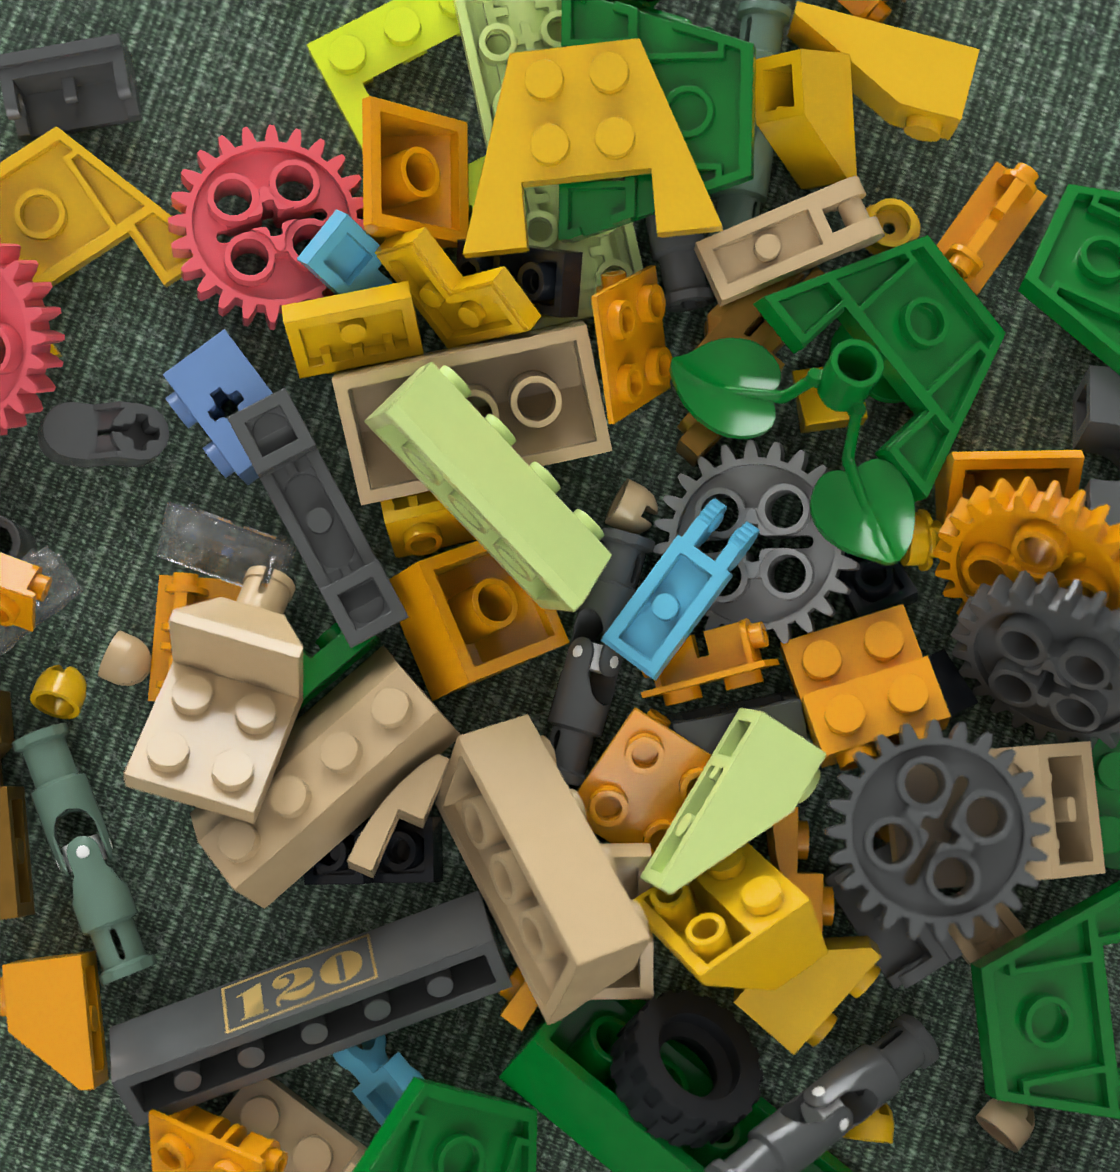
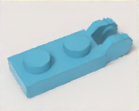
(677, 593)

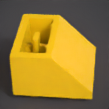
(738, 924)

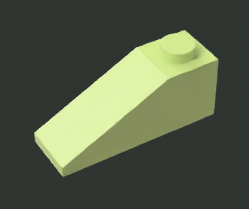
(743, 790)

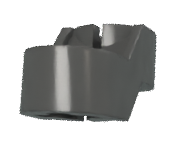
(134, 437)

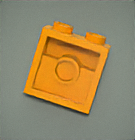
(862, 684)

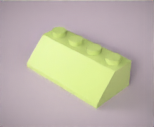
(491, 488)

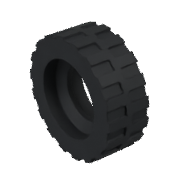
(655, 1096)

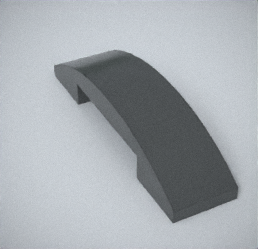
(317, 517)

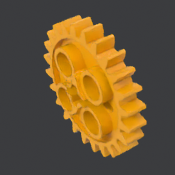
(1031, 533)

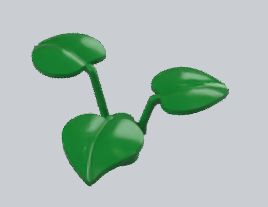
(733, 392)

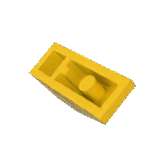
(895, 71)

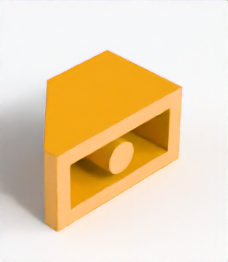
(58, 1014)

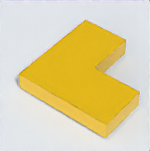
(453, 305)

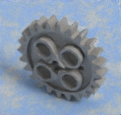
(755, 487)

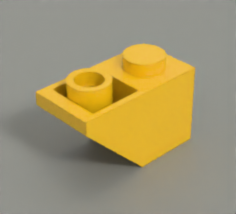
(808, 114)
(805, 1004)

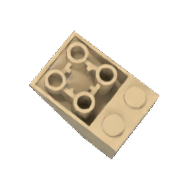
(1061, 776)

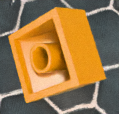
(470, 619)

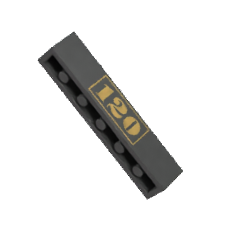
(307, 1008)

